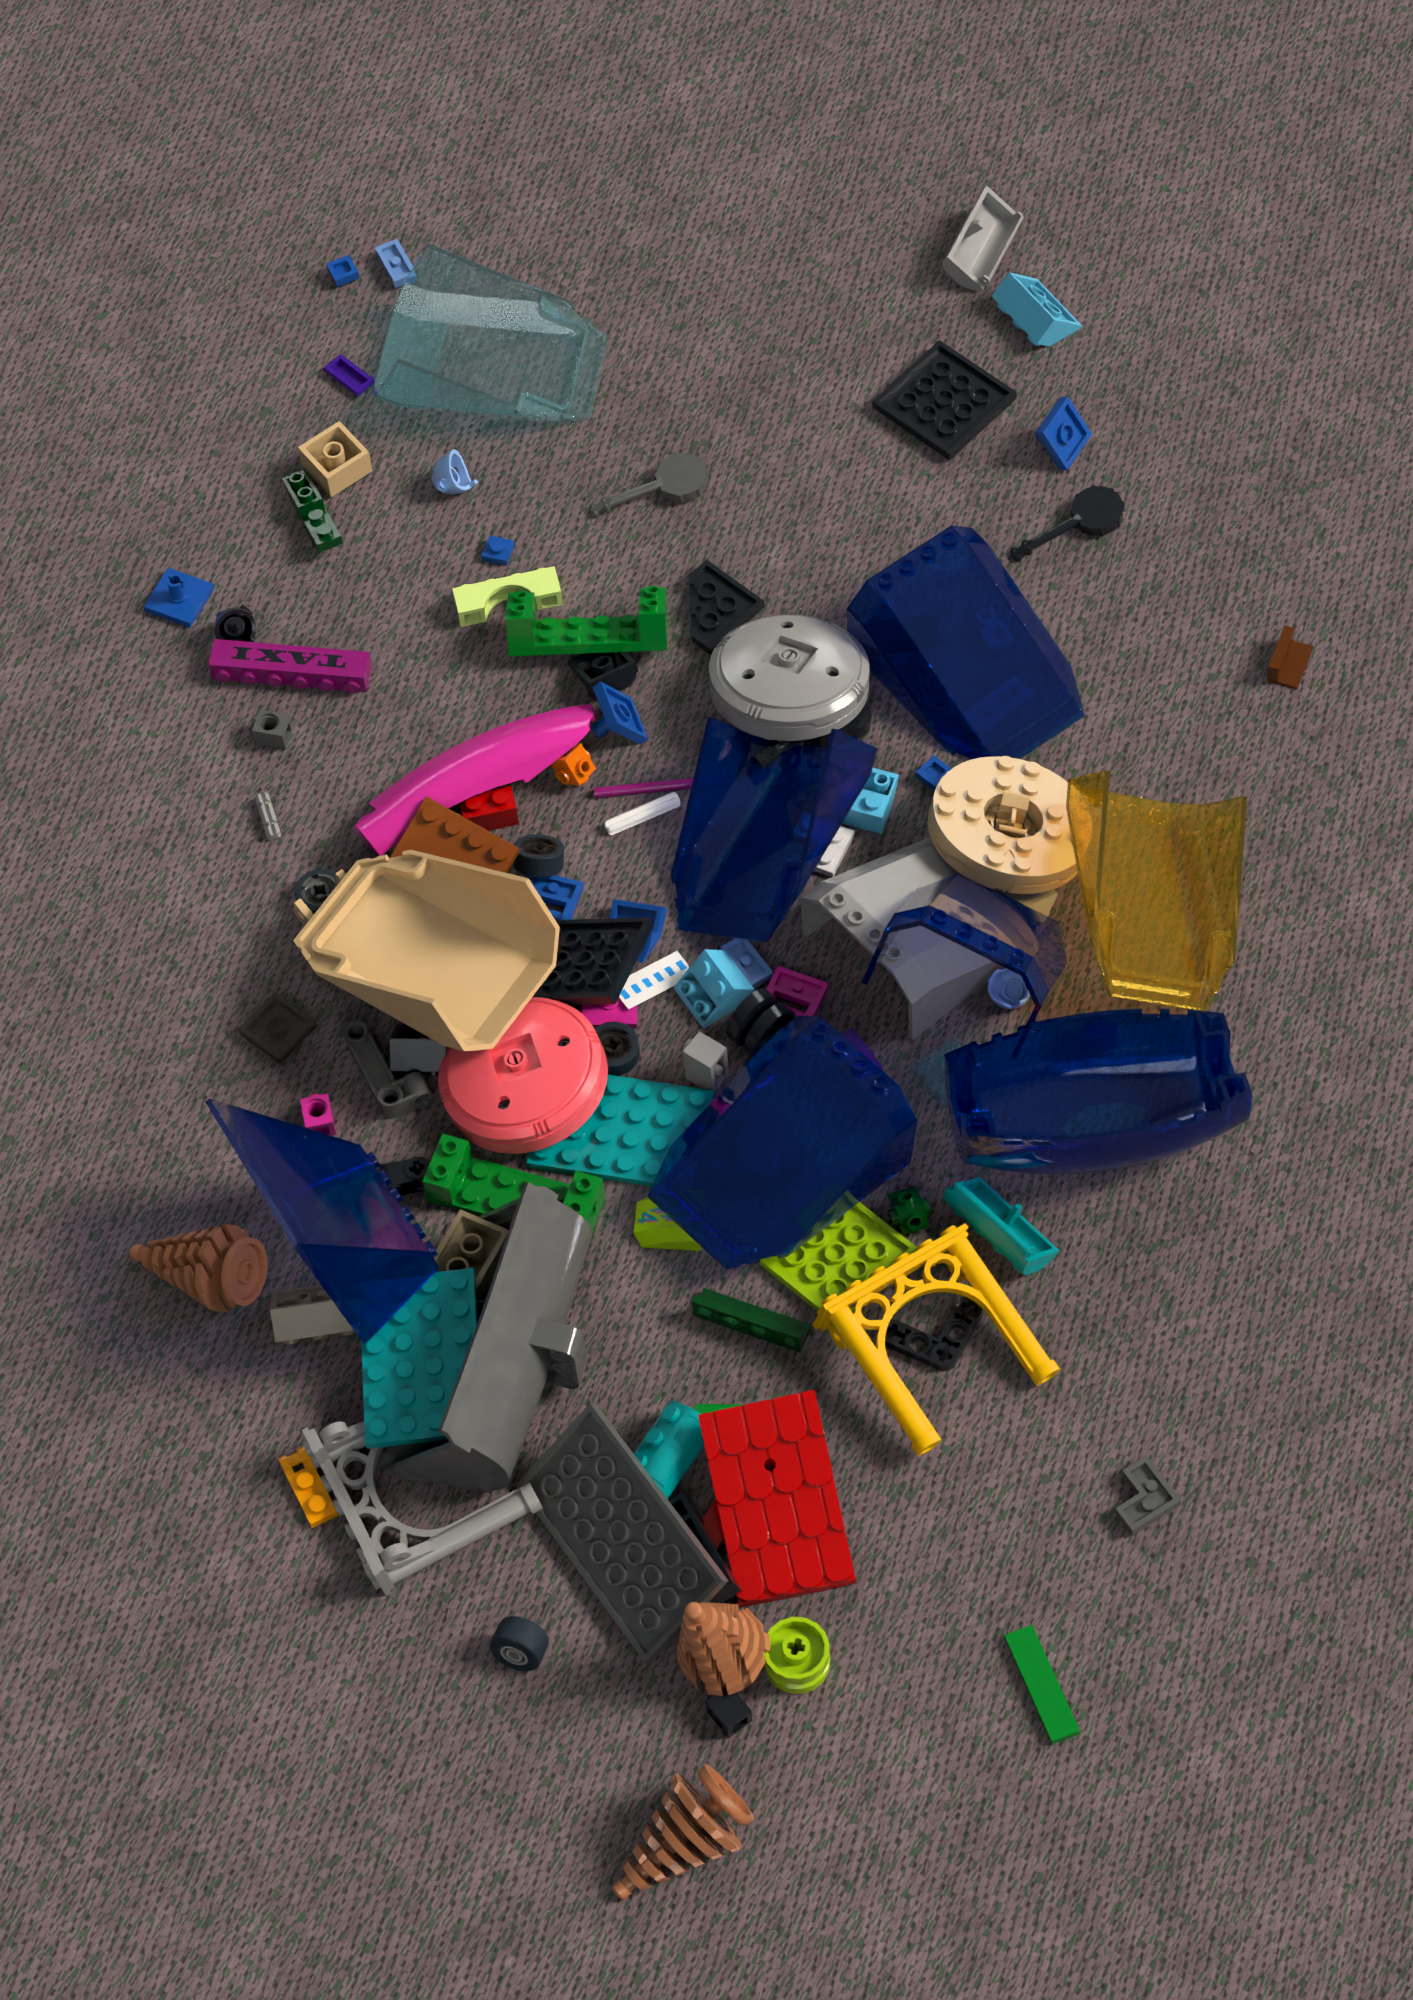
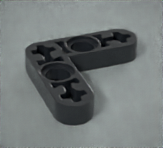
(937, 1345)

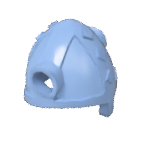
(446, 477)

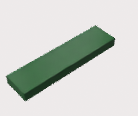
(1042, 1684)

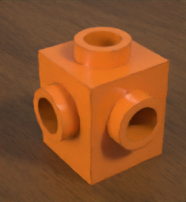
(574, 766)

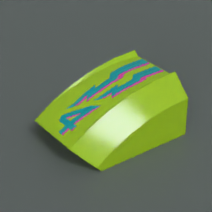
(658, 1230)

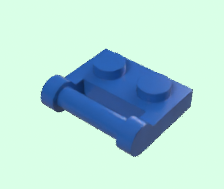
(559, 892)

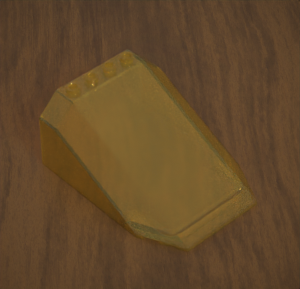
(1158, 890)

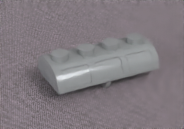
(982, 241)

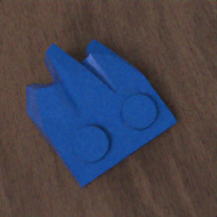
(629, 909)

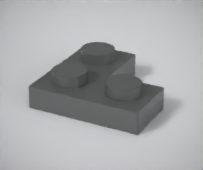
(1153, 1496)

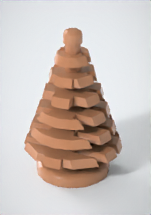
(209, 1265)
(721, 1646)
(690, 1822)

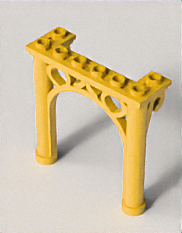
(964, 1264)

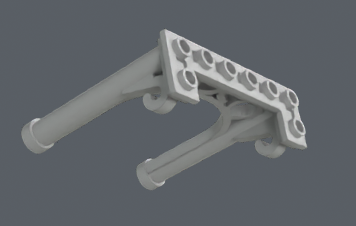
(398, 1561)

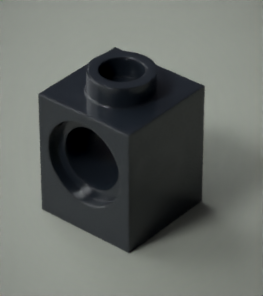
(728, 1712)

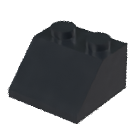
(414, 1051)

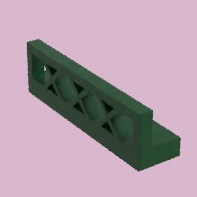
(750, 1319)

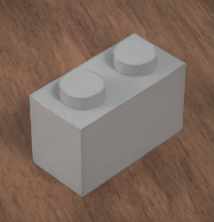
(705, 1062)

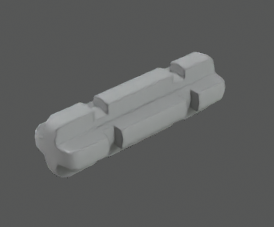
(267, 816)

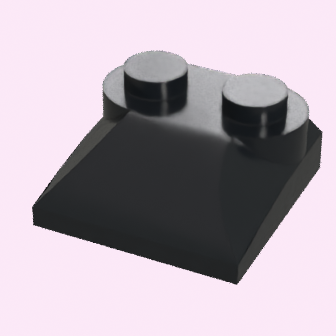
(612, 669)

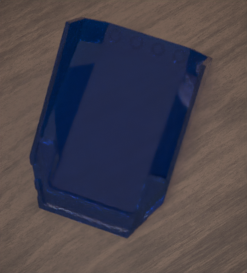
(964, 649)
(759, 831)
(990, 927)
(786, 1147)

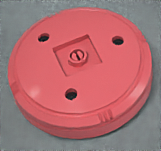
(531, 1085)

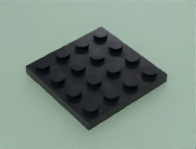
(944, 400)
(595, 959)

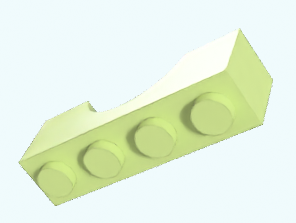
(477, 599)

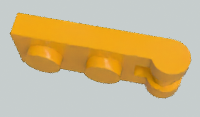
(308, 1487)

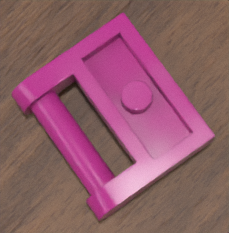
(798, 989)

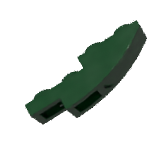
(312, 511)

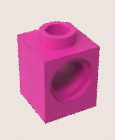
(318, 1104)

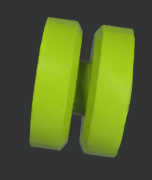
(797, 1655)

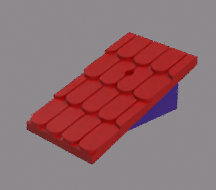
(777, 1498)

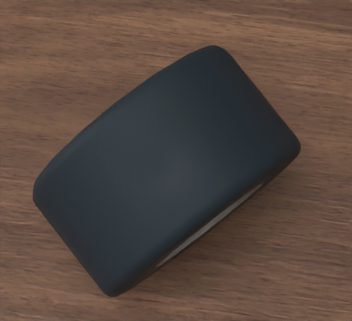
(519, 1643)

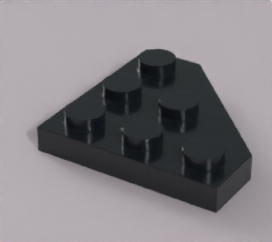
(718, 605)

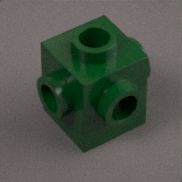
(908, 1210)

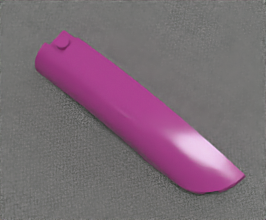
(472, 767)

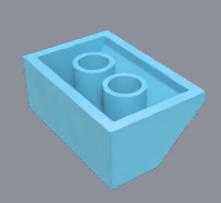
(1034, 310)

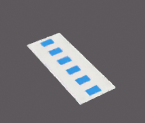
(653, 979)

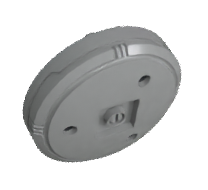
(789, 677)

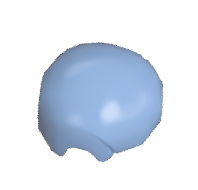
(1005, 984)

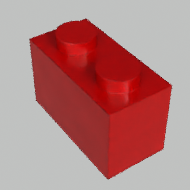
(491, 809)

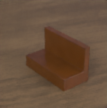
(1288, 660)

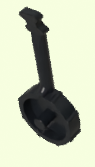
(1093, 512)

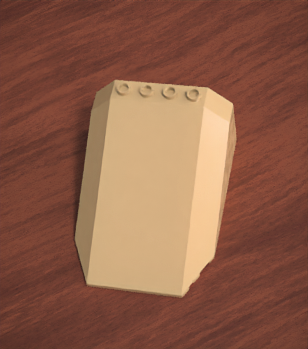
(435, 944)

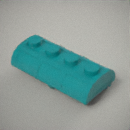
(1001, 1225)
(671, 1445)

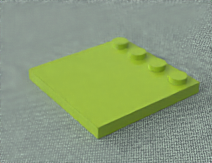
(839, 1256)

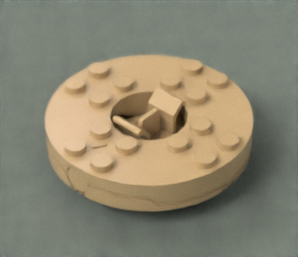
(1004, 825)

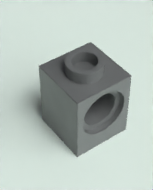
(280, 725)

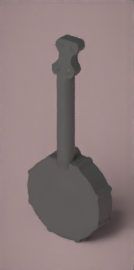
(677, 479)

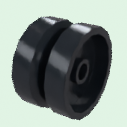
(757, 1020)

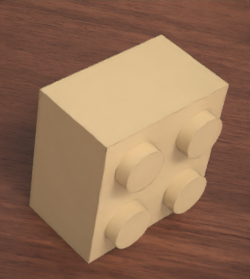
(335, 459)

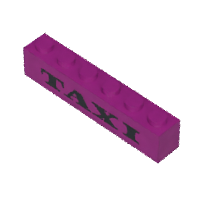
(290, 665)

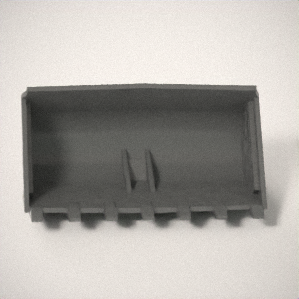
(512, 1352)

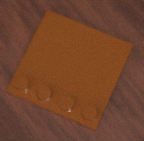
(453, 837)

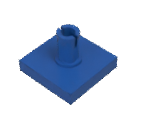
(1063, 433)
(179, 597)
(619, 715)

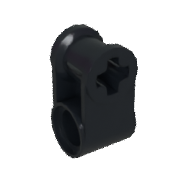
(404, 1174)

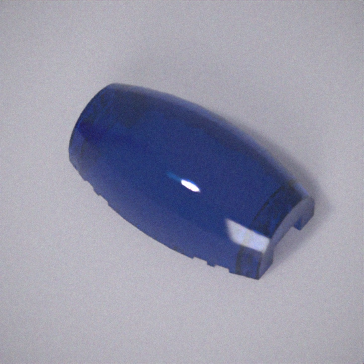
(1095, 1092)

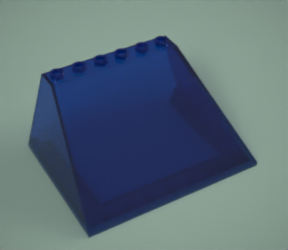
(335, 1214)

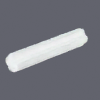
(642, 813)

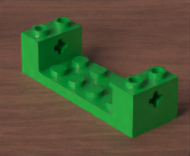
(587, 635)
(481, 1186)

